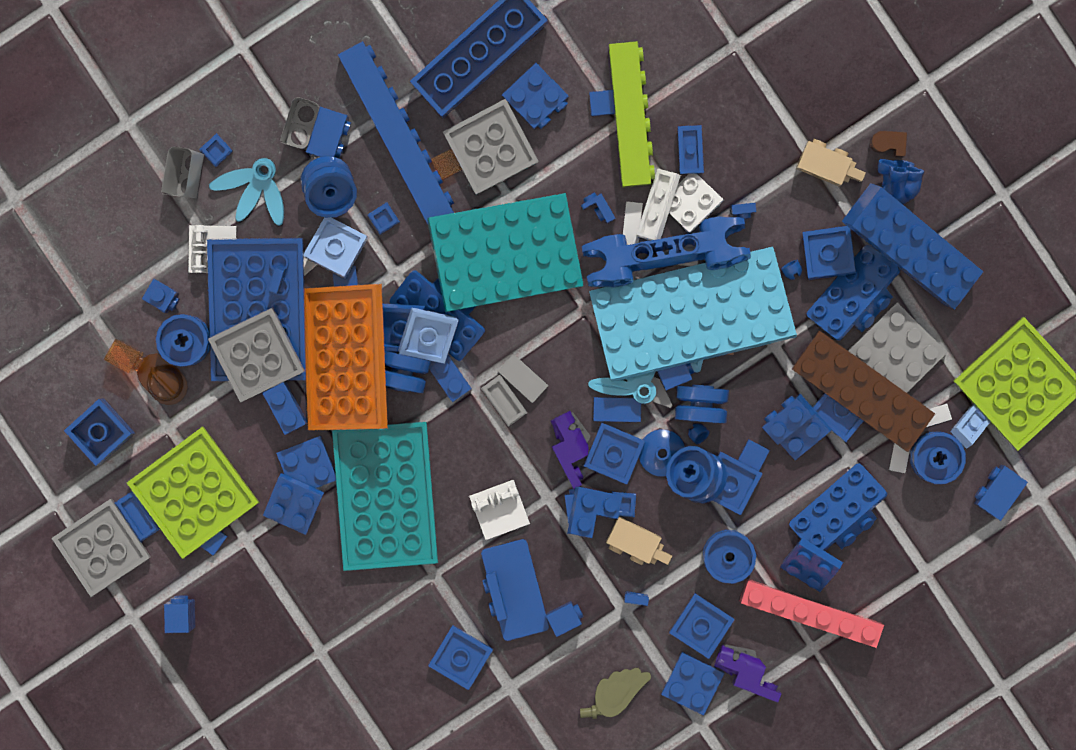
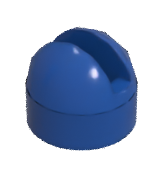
(792, 268)
(698, 433)

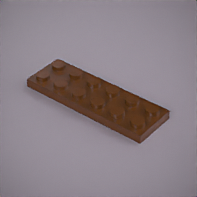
(863, 391)

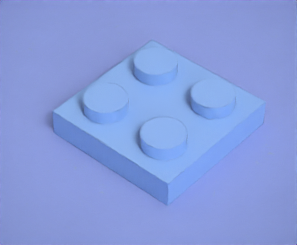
(335, 247)
(428, 335)

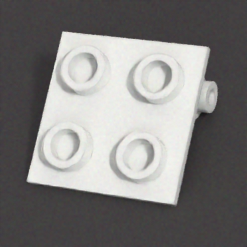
(693, 202)
(198, 244)
(499, 509)

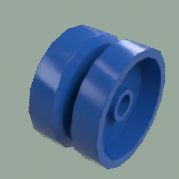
(328, 187)
(170, 335)
(401, 372)
(701, 405)
(951, 457)
(696, 474)
(743, 556)

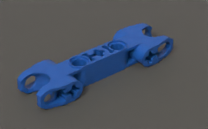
(623, 260)

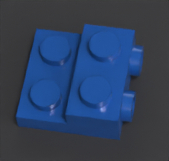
(536, 97)
(796, 426)

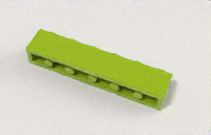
(630, 115)

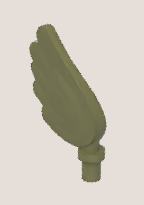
(616, 693)

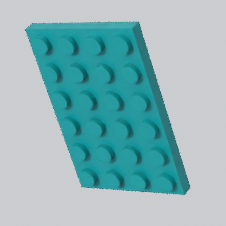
(505, 252)
(385, 496)

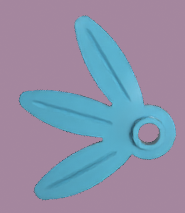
(251, 195)
(624, 388)

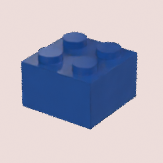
(99, 431)

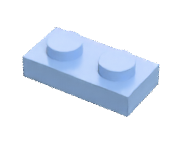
(970, 426)

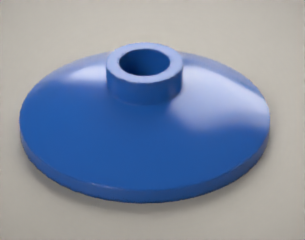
(653, 443)

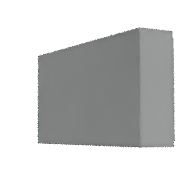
(523, 378)
(504, 400)

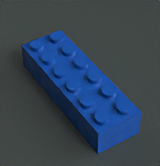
(478, 53)
(912, 246)

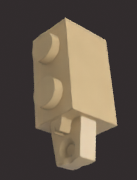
(828, 164)
(637, 542)

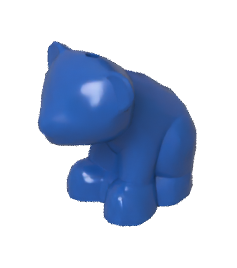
(900, 179)

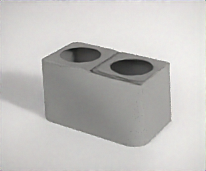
(293, 116)
(172, 178)

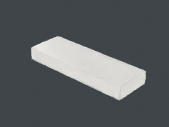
(658, 205)

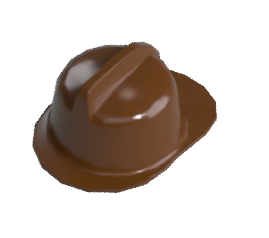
(162, 380)

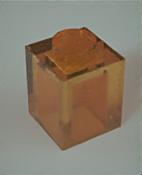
(124, 356)

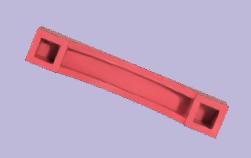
(811, 613)

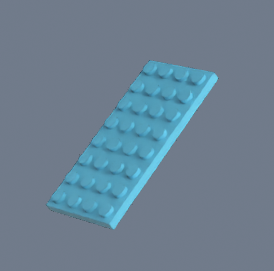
(692, 315)

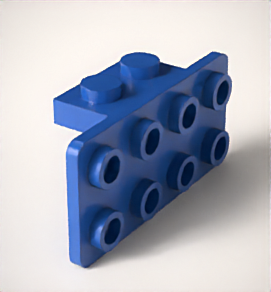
(421, 292)
(855, 297)
(841, 510)
(514, 590)

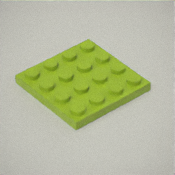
(1019, 383)
(193, 492)

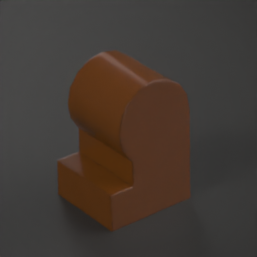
(889, 140)

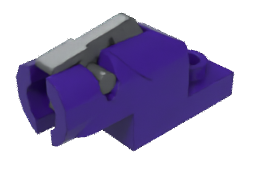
(572, 445)
(747, 671)

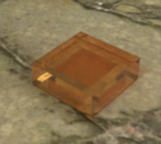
(446, 164)

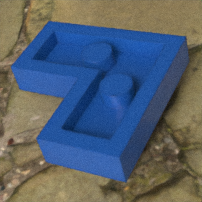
(588, 504)

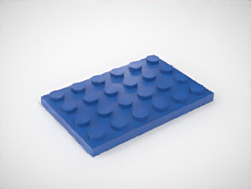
(240, 283)

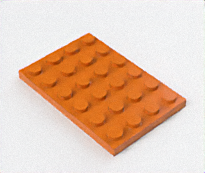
(345, 358)

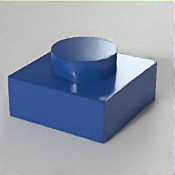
(743, 210)

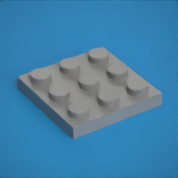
(490, 146)
(898, 348)
(256, 354)
(101, 547)

